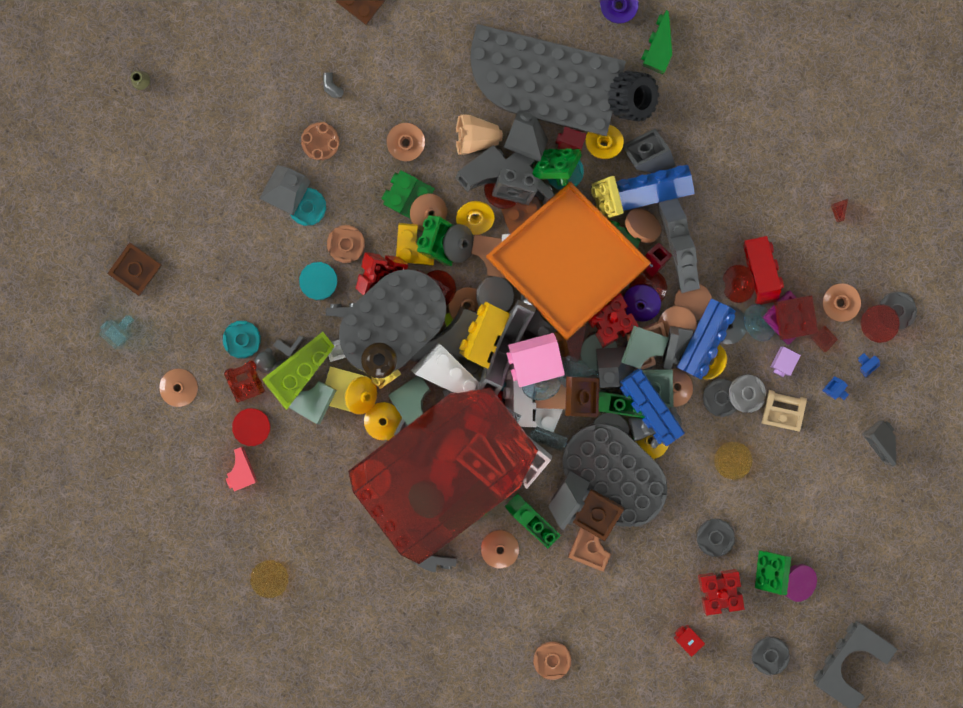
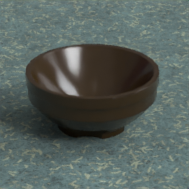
(383, 370)

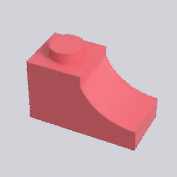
(242, 473)

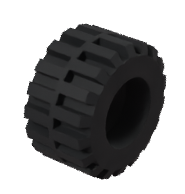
(634, 84)

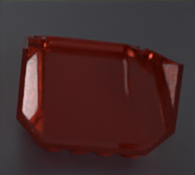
(443, 472)

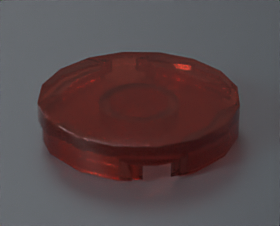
(880, 323)

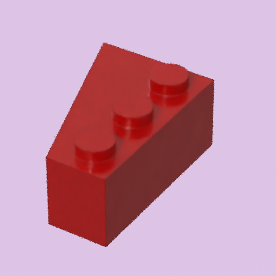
(764, 269)

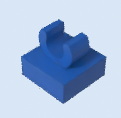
(868, 365)
(836, 389)

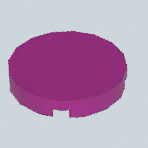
(801, 582)

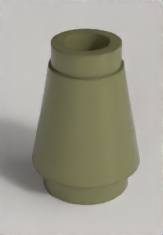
(143, 82)

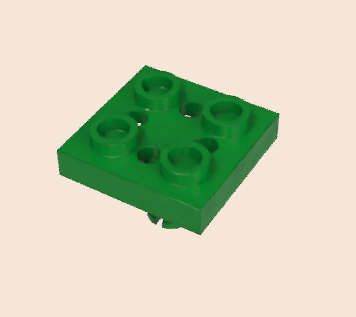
(557, 165)
(773, 572)

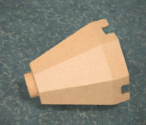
(476, 134)

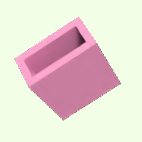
(535, 360)

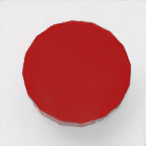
(251, 427)

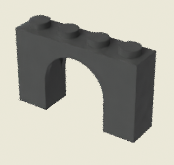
(857, 639)

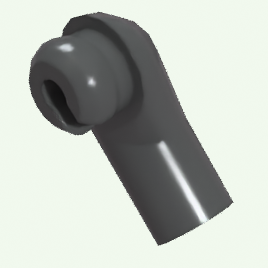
(330, 88)

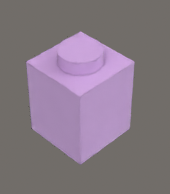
(785, 362)

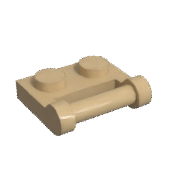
(783, 417)

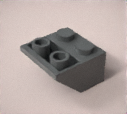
(569, 499)

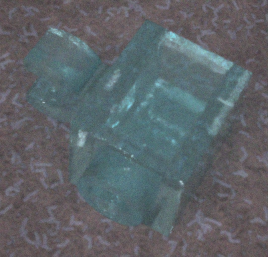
(115, 332)
(577, 368)

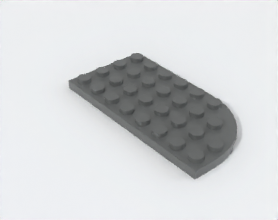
(544, 79)

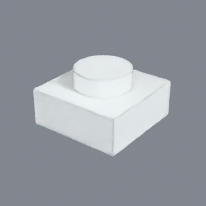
(337, 352)

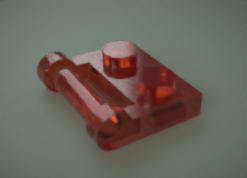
(247, 387)

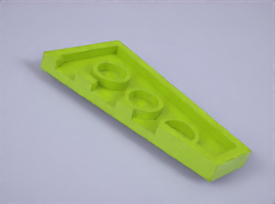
(296, 371)

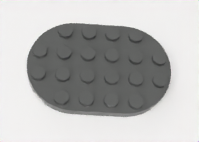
(399, 311)
(618, 471)

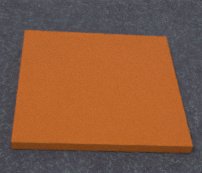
(568, 260)

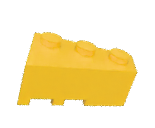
(484, 334)

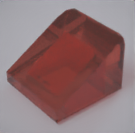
(839, 210)
(824, 339)

